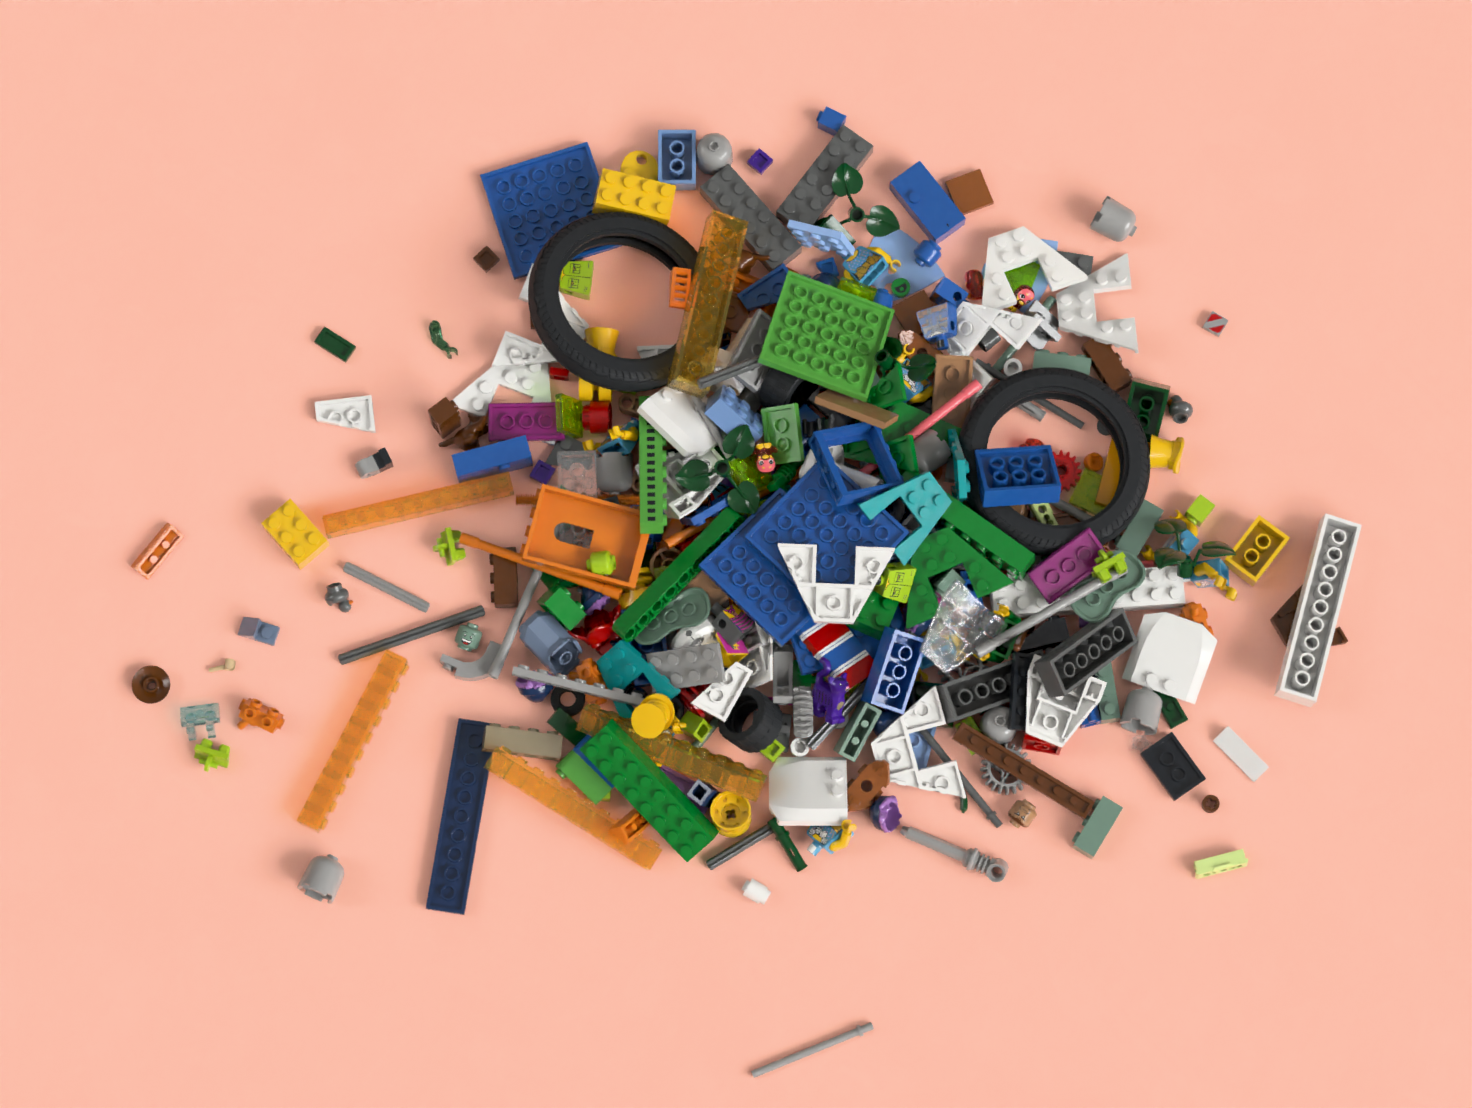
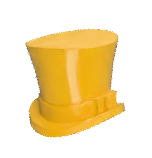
(602, 339)
(1166, 453)
(653, 715)

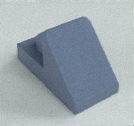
(258, 631)

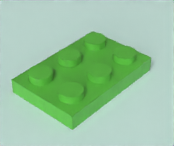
(783, 430)

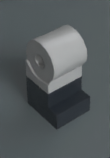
(374, 464)

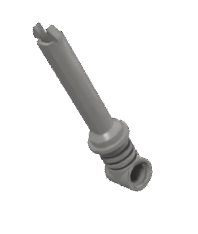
(970, 858)

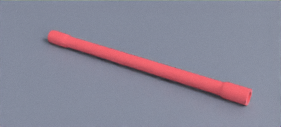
(966, 393)

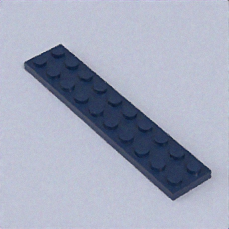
(460, 821)

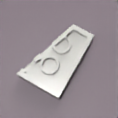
(347, 412)
(721, 696)

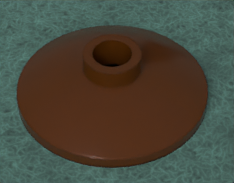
(148, 675)

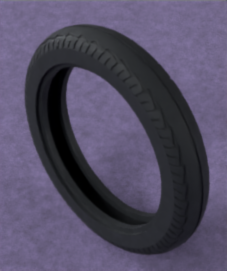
(549, 318)
(1106, 407)

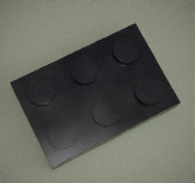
(1172, 766)

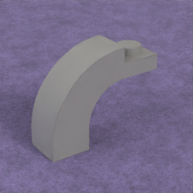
(473, 670)
(782, 674)

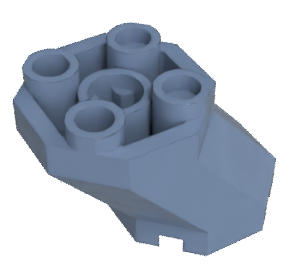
(550, 643)

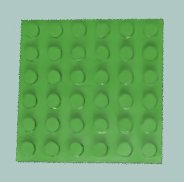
(826, 336)

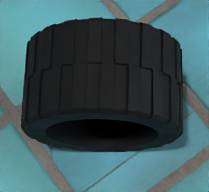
(783, 389)
(762, 731)

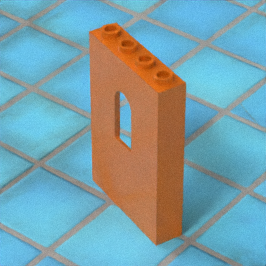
(614, 529)

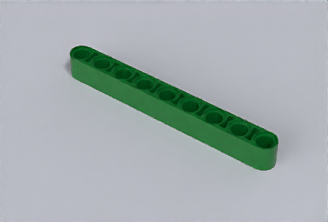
(675, 576)

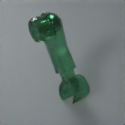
(437, 339)

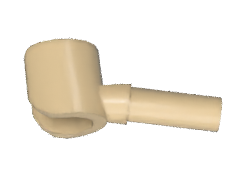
(229, 665)

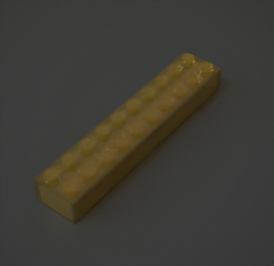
(707, 302)

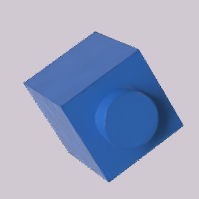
(830, 121)

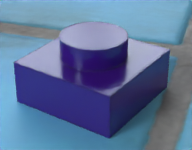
(760, 161)
(542, 472)

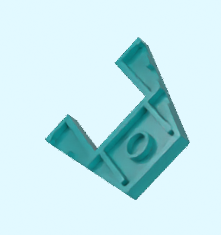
(961, 467)
(923, 499)
(624, 665)

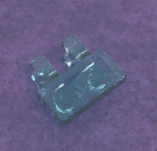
(200, 715)

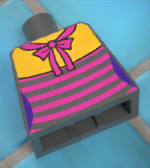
(731, 623)

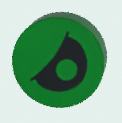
(900, 287)

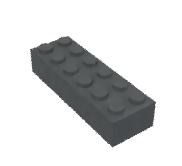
(814, 191)
(765, 233)
(1085, 653)
(977, 691)

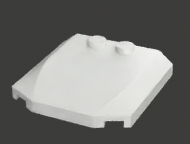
(678, 421)
(1170, 655)
(808, 791)

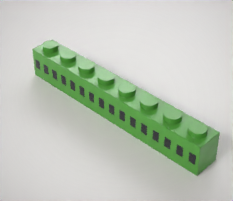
(651, 477)

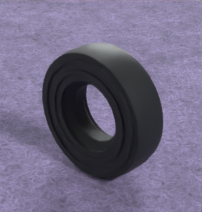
(571, 710)

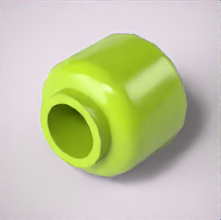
(601, 563)

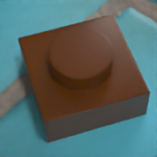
(486, 259)

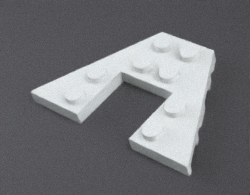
(1016, 250)
(1078, 309)
(975, 322)
(521, 351)
(527, 379)
(834, 601)
(896, 748)

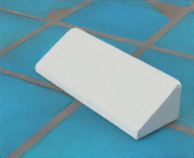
(1240, 753)

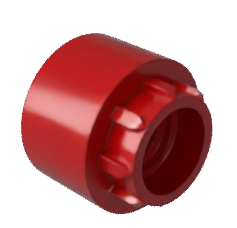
(597, 417)

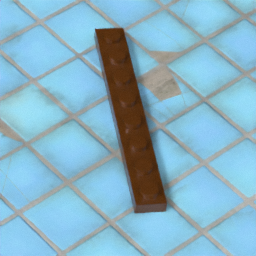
(1023, 770)

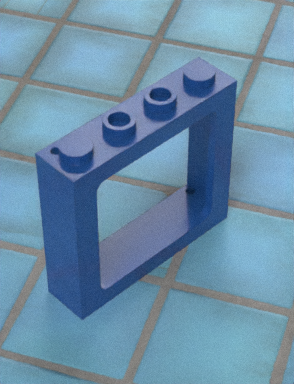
(846, 434)

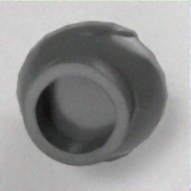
(1179, 409)
(338, 594)

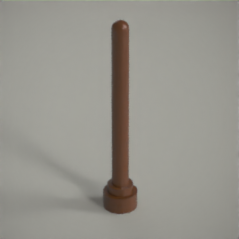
(1021, 638)

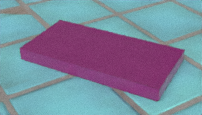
(520, 419)
(1066, 566)

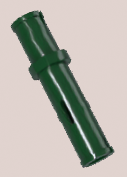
(787, 844)

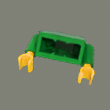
(1004, 650)

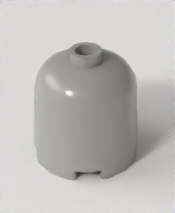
(713, 153)
(1114, 220)
(931, 451)
(615, 472)
(1141, 711)
(995, 725)
(322, 878)

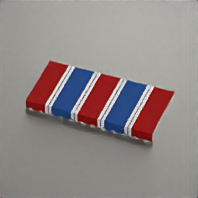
(839, 647)

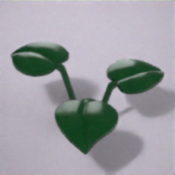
(881, 219)
(920, 365)
(695, 472)
(1168, 556)

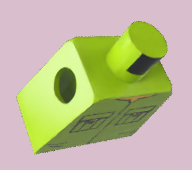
(577, 279)
(896, 581)

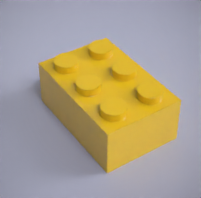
(295, 534)
(1256, 550)

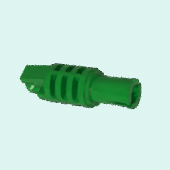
(783, 475)

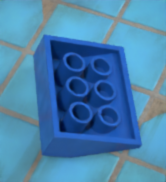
(1017, 476)

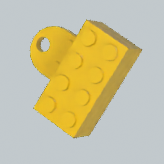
(635, 189)

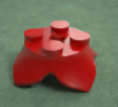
(597, 627)

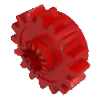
(1070, 467)

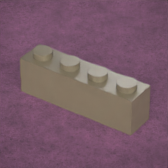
(523, 742)

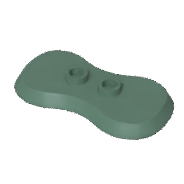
(1100, 602)
(685, 610)

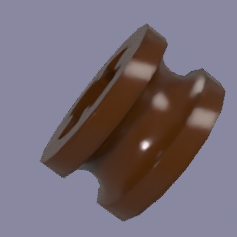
(1212, 798)

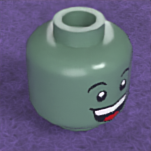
(468, 637)

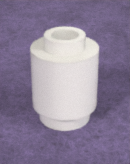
(756, 891)

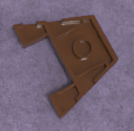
(1284, 617)

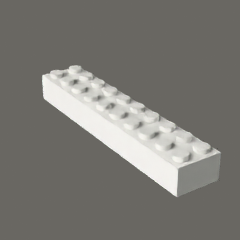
(1158, 591)
(1317, 610)

